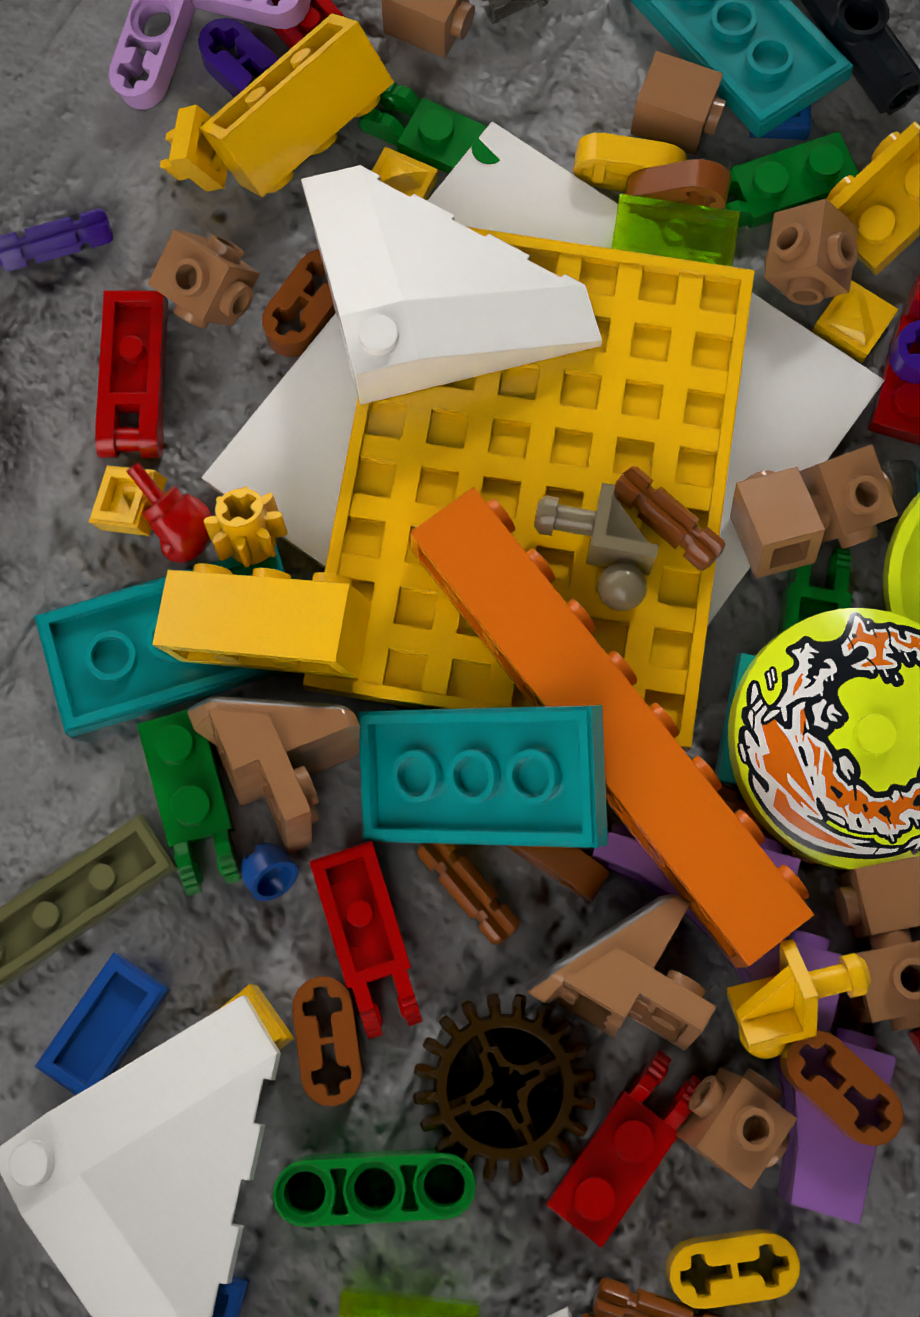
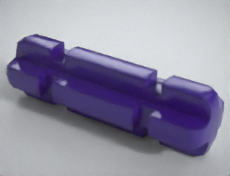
(55, 239)

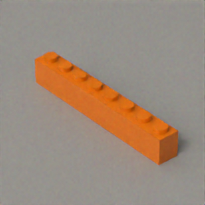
(649, 778)

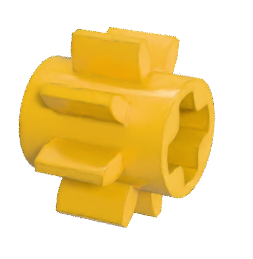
(245, 526)

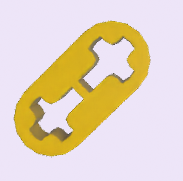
(609, 159)
(734, 1286)

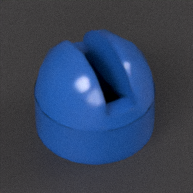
(269, 885)

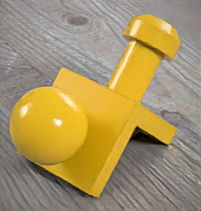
(786, 1005)

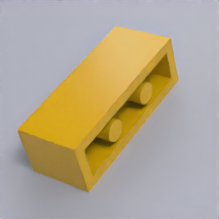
(298, 105)
(263, 620)

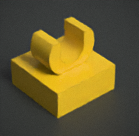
(191, 152)

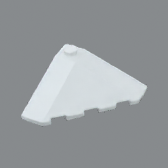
(431, 297)
(147, 1169)

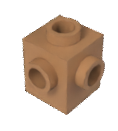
(811, 252)
(204, 279)
(850, 496)
(889, 996)
(738, 1124)

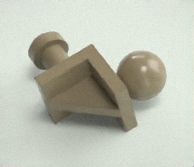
(613, 545)

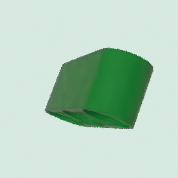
(346, 1206)

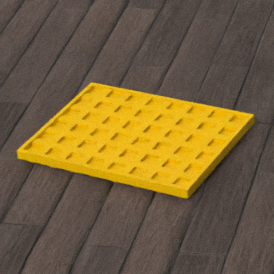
(556, 427)

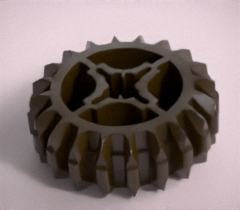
(530, 1141)

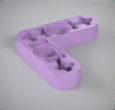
(165, 49)

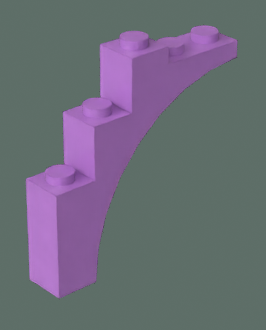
(821, 1164)

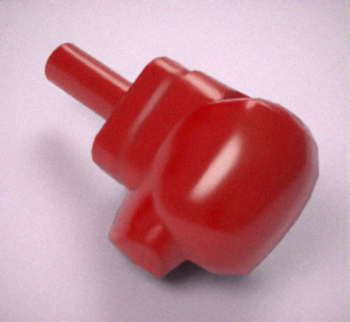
(173, 518)

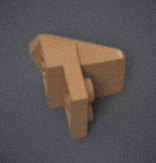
(274, 750)
(617, 978)

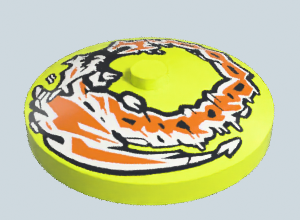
(833, 738)

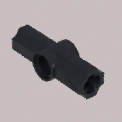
(867, 41)

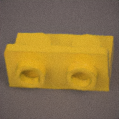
(884, 199)

